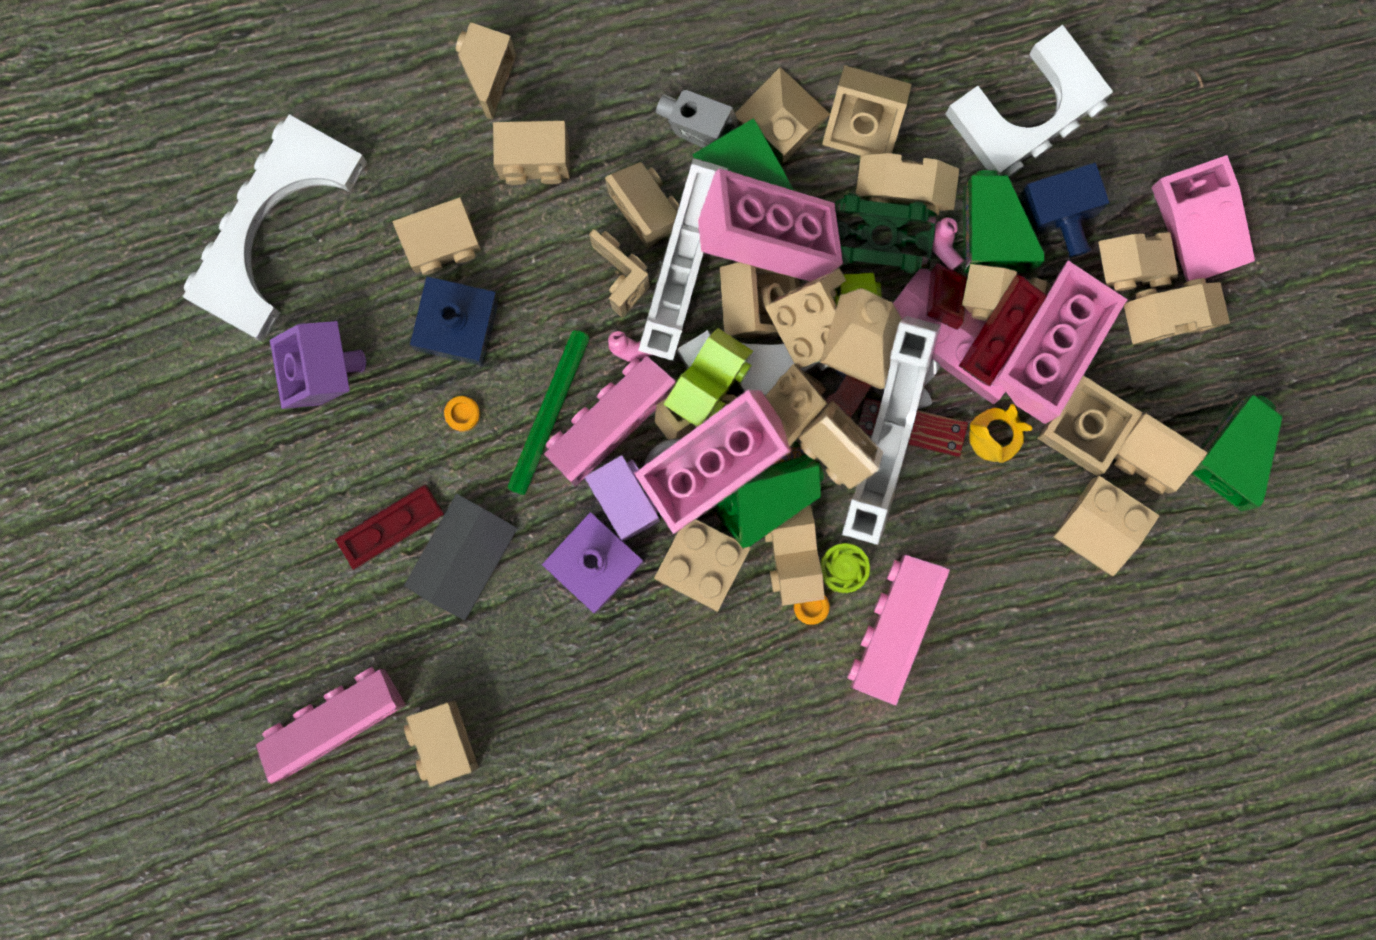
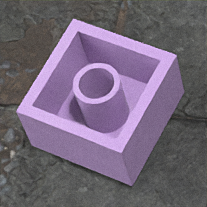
(623, 498)

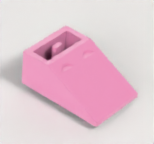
(1205, 218)

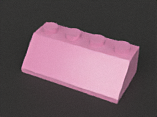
(769, 227)
(951, 343)
(1060, 343)
(610, 421)
(714, 459)
(898, 629)
(328, 725)

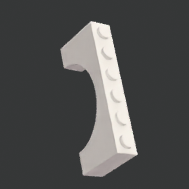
(294, 161)
(893, 427)

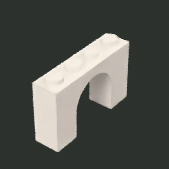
(1078, 92)

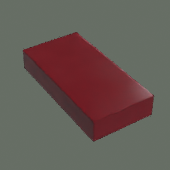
(946, 296)

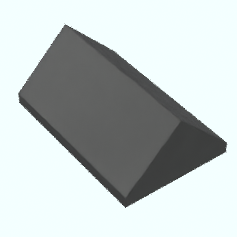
(460, 557)

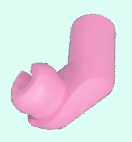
(944, 241)
(625, 347)

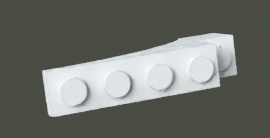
(678, 267)
(767, 363)

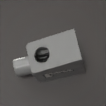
(697, 117)

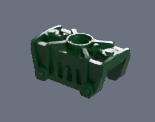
(894, 217)

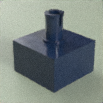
(1064, 203)
(454, 321)

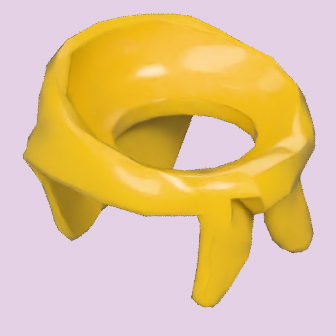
(985, 445)

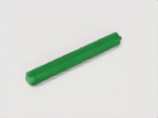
(548, 412)

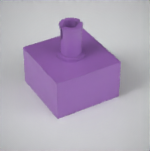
(312, 364)
(592, 563)

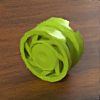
(844, 568)

